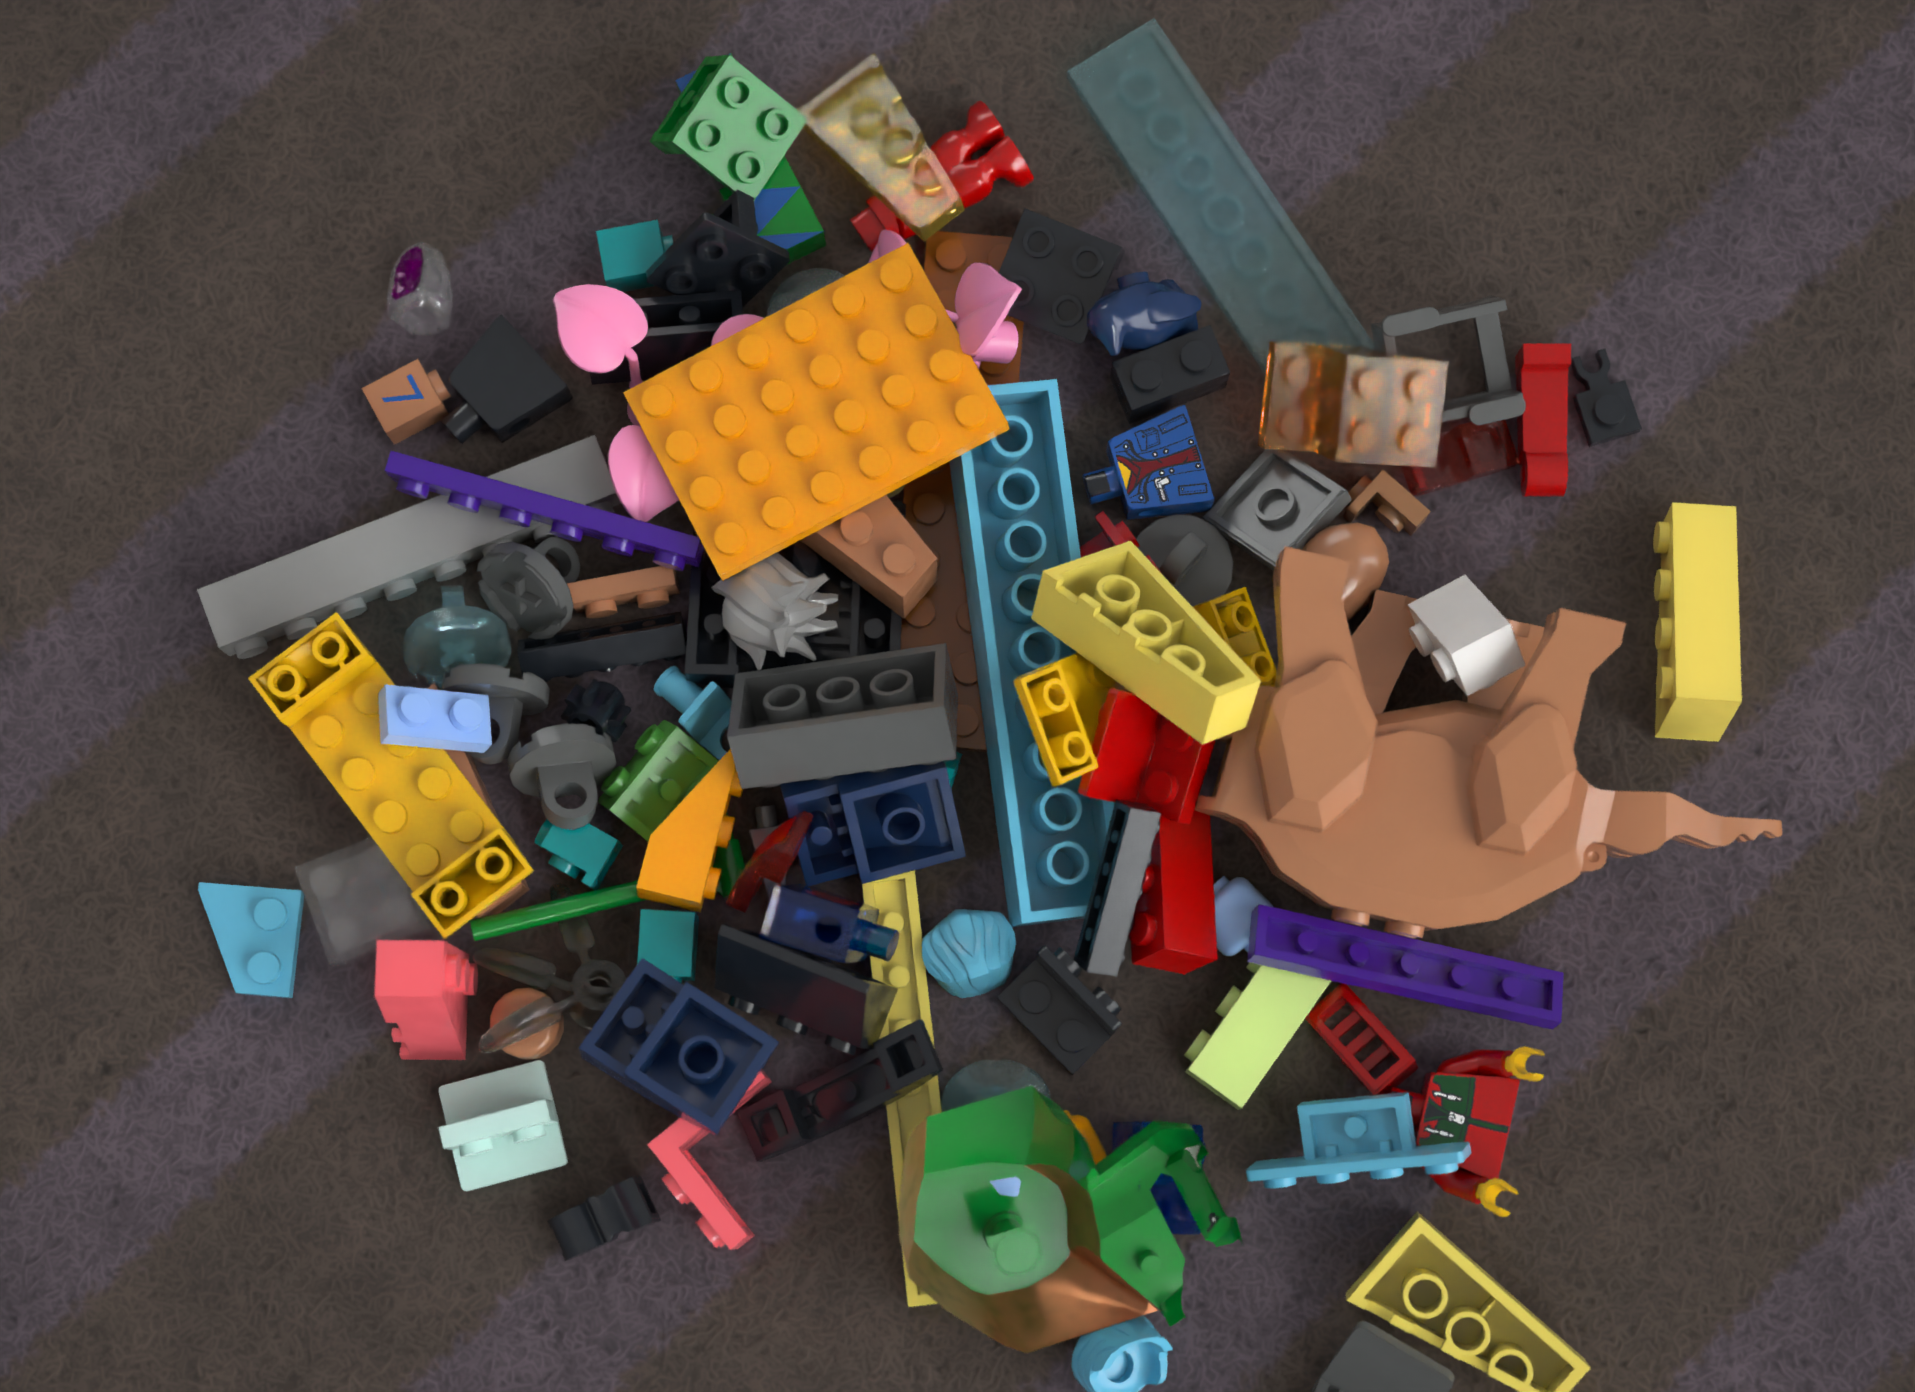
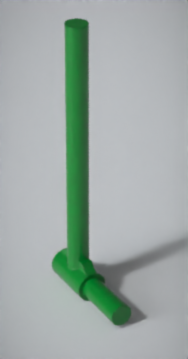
(728, 860)

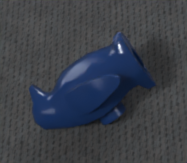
(1142, 314)

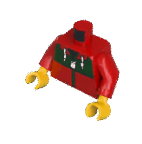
(1472, 1103)

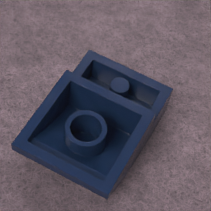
(876, 823)
(677, 1047)

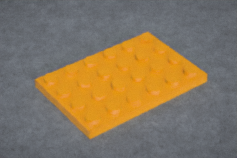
(815, 411)

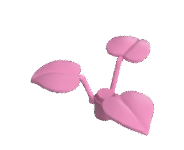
(980, 307)
(596, 332)

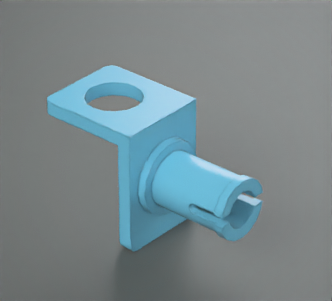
(703, 711)

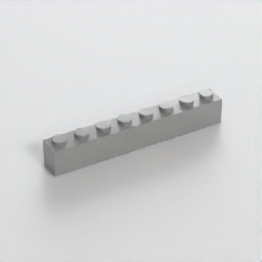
(391, 555)

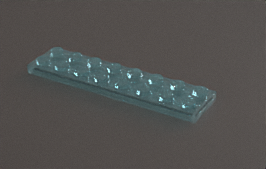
(1211, 196)

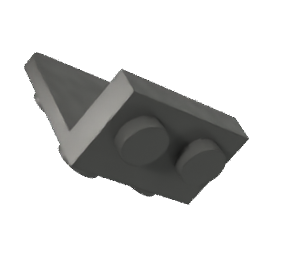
(1381, 1363)

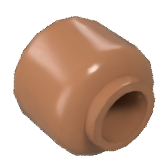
(537, 1044)

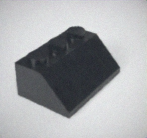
(801, 989)

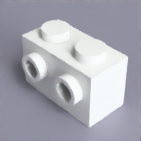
(1464, 636)

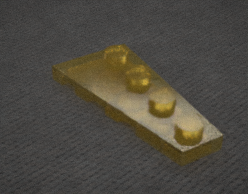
(880, 144)

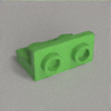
(655, 778)

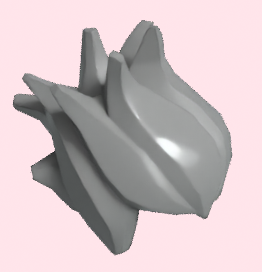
(774, 608)

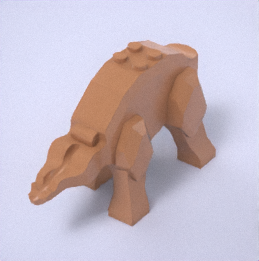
(1434, 805)

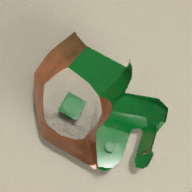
(1073, 1244)

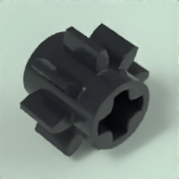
(597, 706)

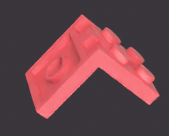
(691, 1183)

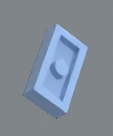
(434, 719)

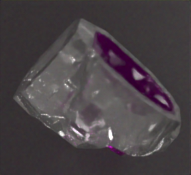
(420, 291)

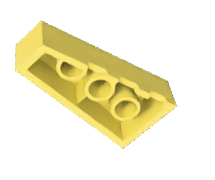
(1697, 622)
(1148, 639)
(1464, 1311)

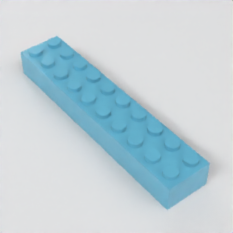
(1011, 526)

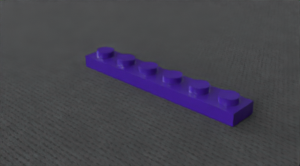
(522, 505)
(1405, 967)

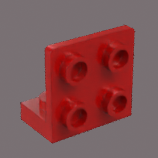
(1145, 759)

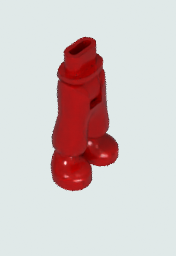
(970, 177)

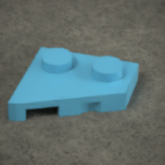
(256, 935)

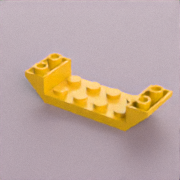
(1068, 694)
(404, 796)

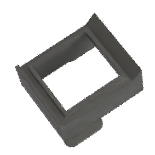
(1484, 407)

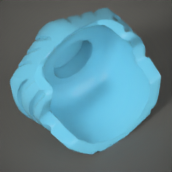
(970, 952)
(1121, 1357)

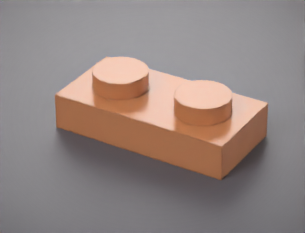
(645, 586)

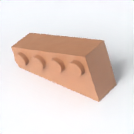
(879, 554)

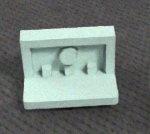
(502, 1125)

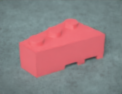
(426, 993)

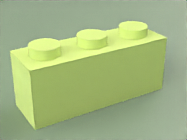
(1252, 1031)

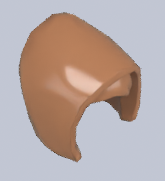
(1367, 560)

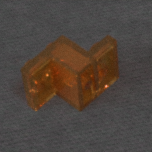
(1353, 404)

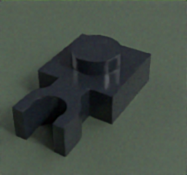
(1604, 408)

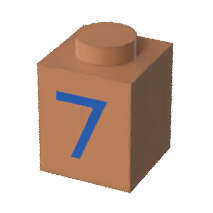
(408, 400)

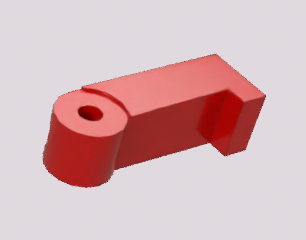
(1543, 425)

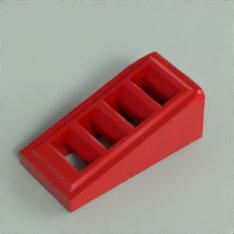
(1395, 1074)

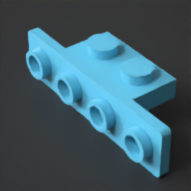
(1357, 1136)

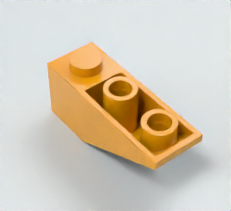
(684, 846)

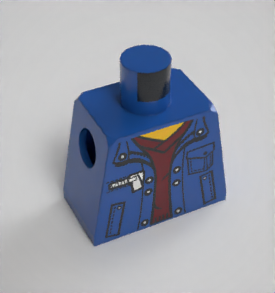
(1154, 469)

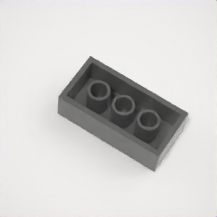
(843, 716)

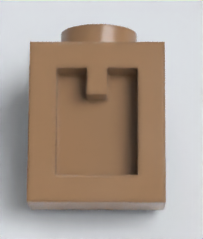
(1396, 505)

